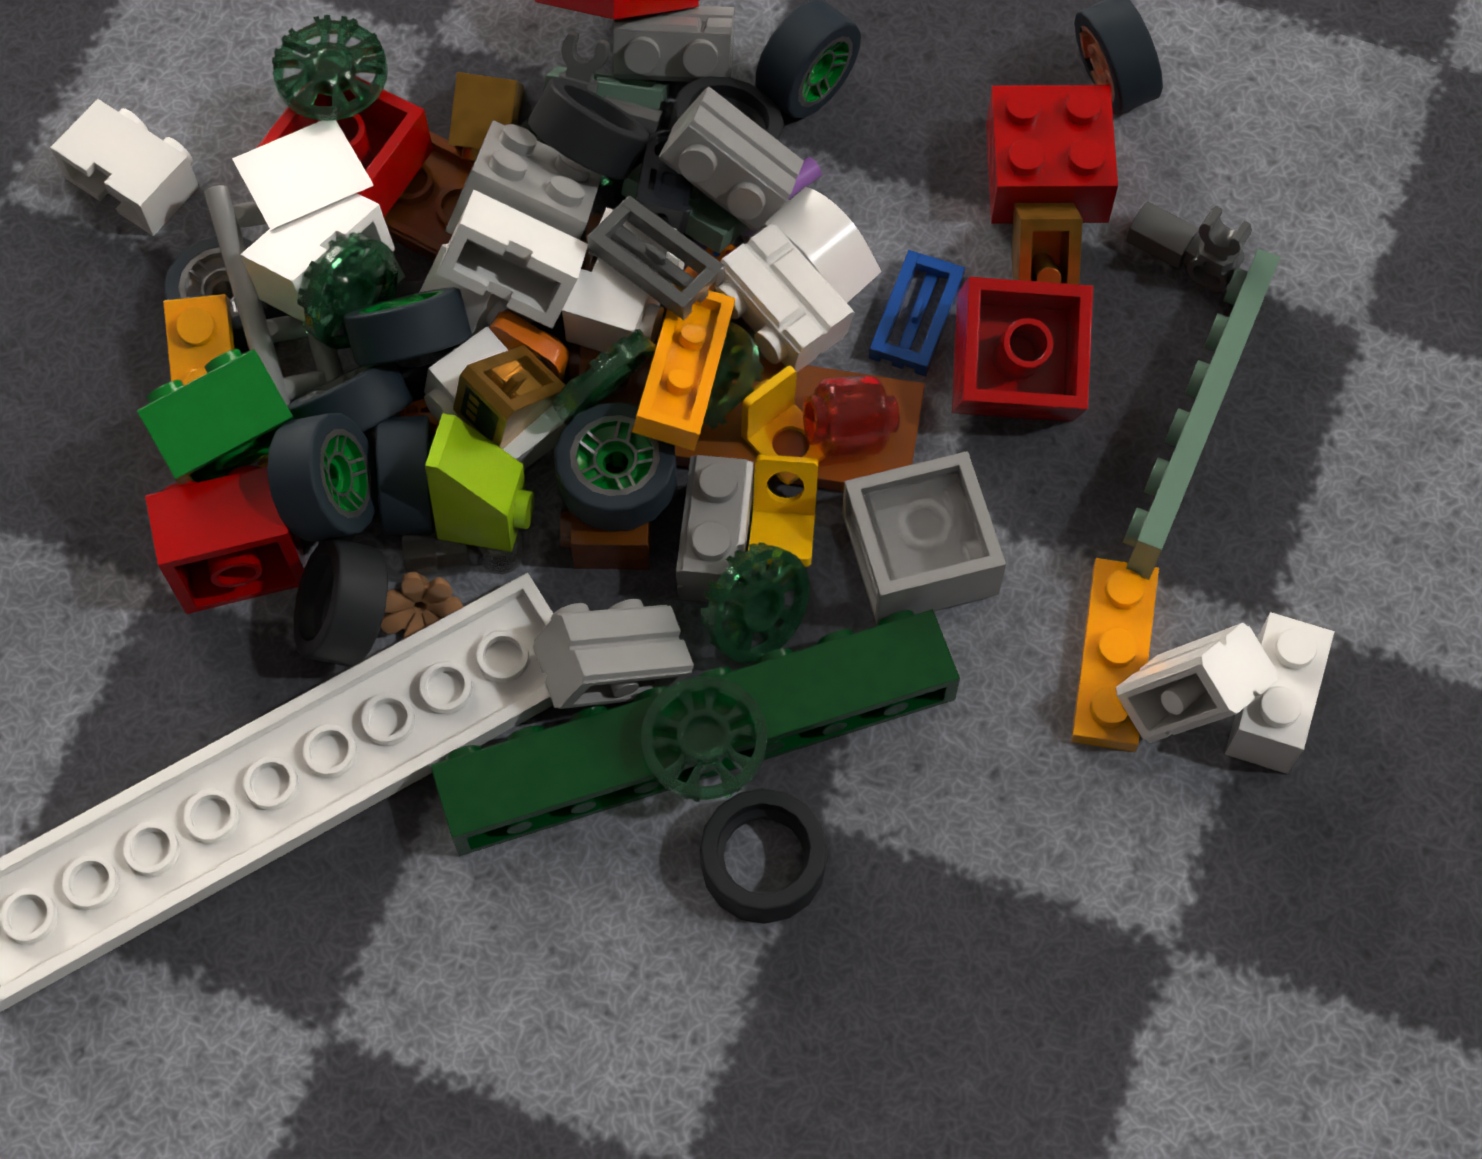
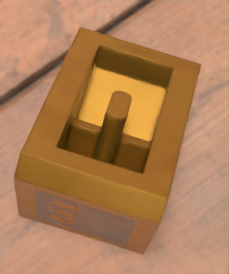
(505, 394)

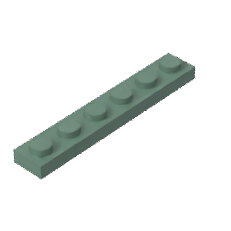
(1191, 429)

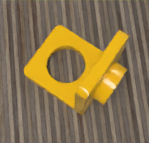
(771, 411)
(780, 519)

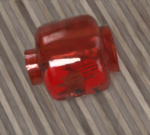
(850, 417)

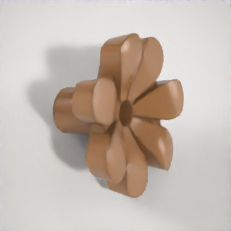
(418, 604)

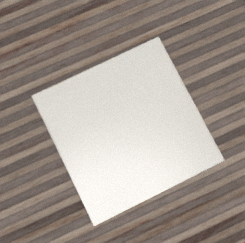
(302, 172)

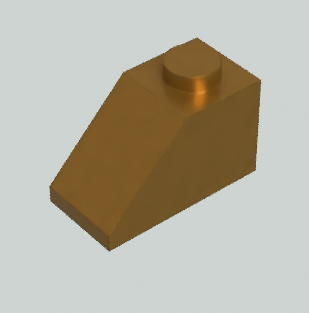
(478, 103)
(1046, 242)

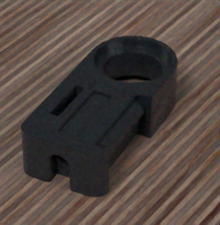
(661, 187)

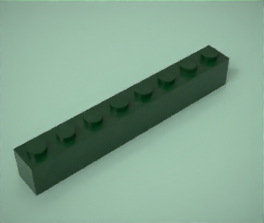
(598, 756)

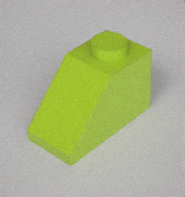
(476, 488)

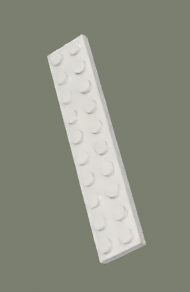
(268, 788)

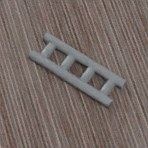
(259, 331)

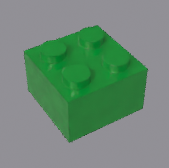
(216, 419)

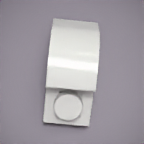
(826, 241)

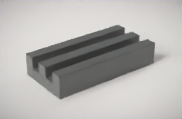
(680, 303)

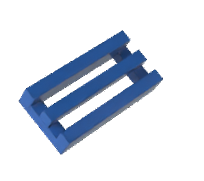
(902, 354)

